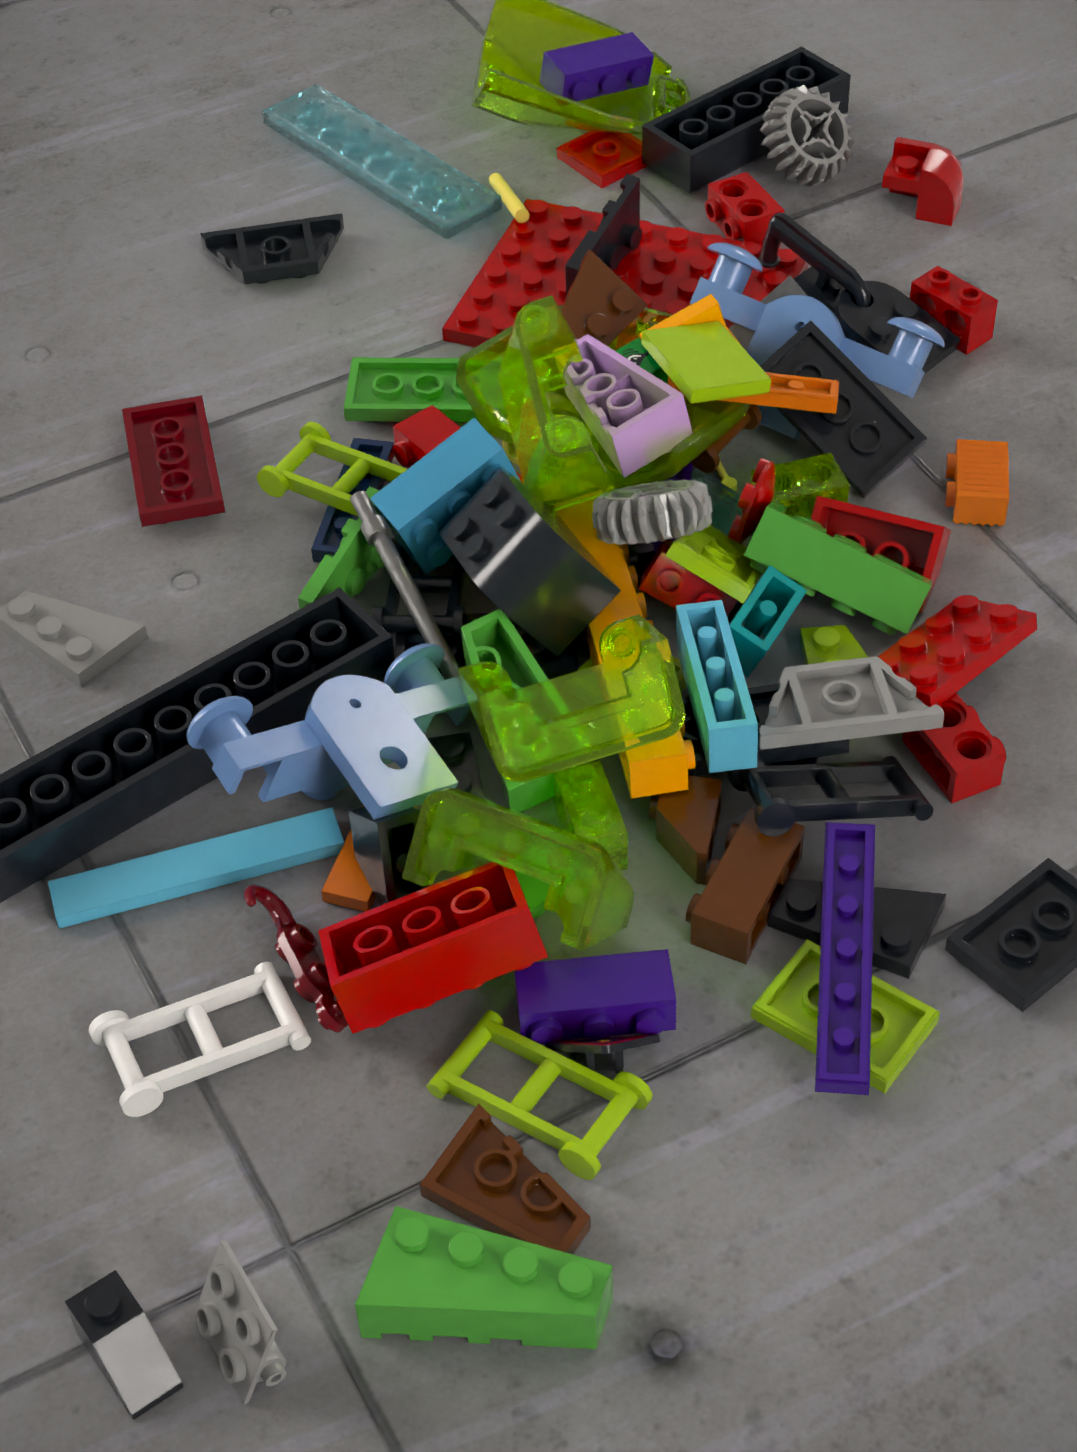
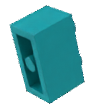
(764, 616)

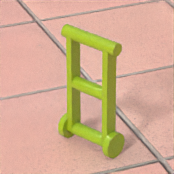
(316, 439)
(576, 1154)

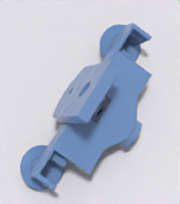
(785, 316)
(346, 737)

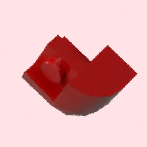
(927, 173)

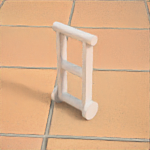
(146, 1093)

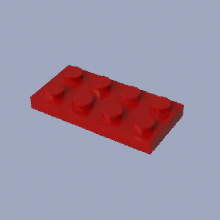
(957, 646)

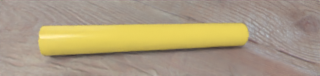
(509, 198)

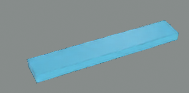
(195, 867)

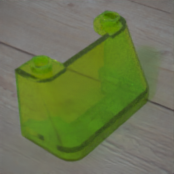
(551, 452)
(583, 713)
(471, 831)

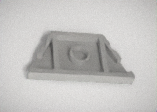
(843, 703)

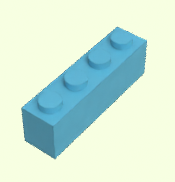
(716, 687)

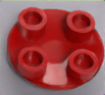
(754, 501)

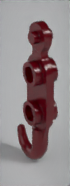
(297, 948)

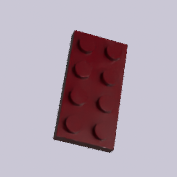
(172, 461)

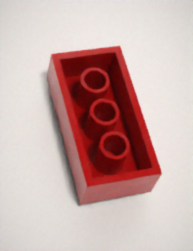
(430, 945)

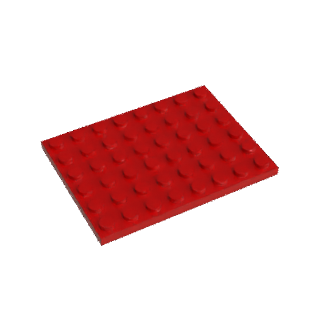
(533, 258)

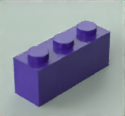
(597, 67)
(596, 997)

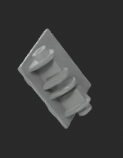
(238, 1326)

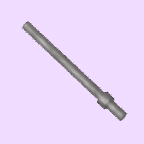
(378, 534)

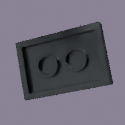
(1024, 936)

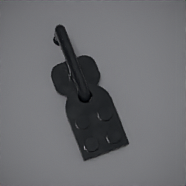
(858, 304)

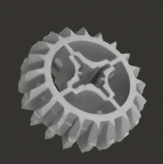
(807, 135)
(652, 512)

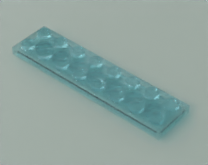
(382, 161)

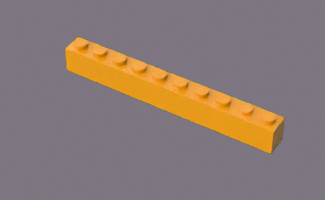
(657, 765)

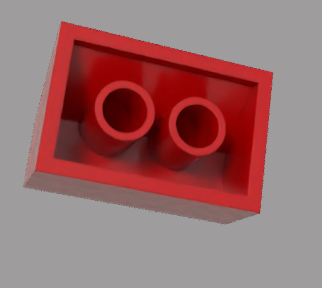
(902, 539)

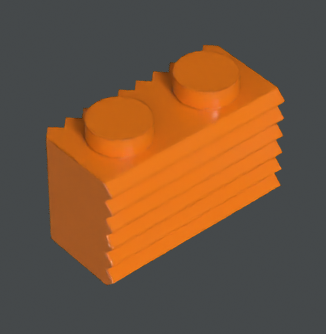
(979, 482)

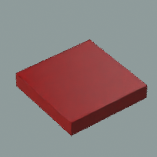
(603, 156)

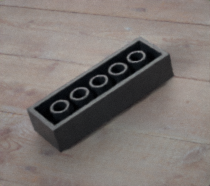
(723, 126)

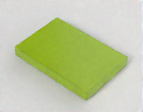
(705, 362)
(716, 561)
(897, 1019)

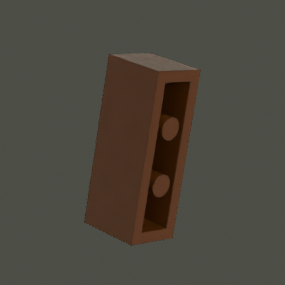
(743, 888)

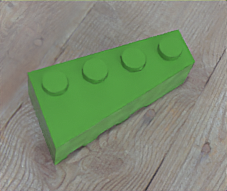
(838, 569)
(497, 641)
(480, 1286)

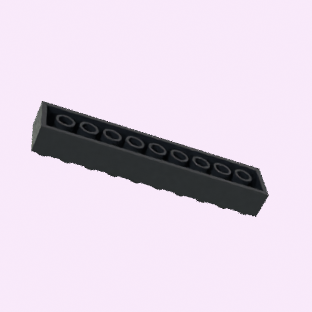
(140, 754)

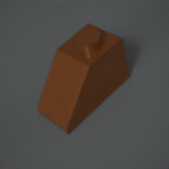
(689, 824)

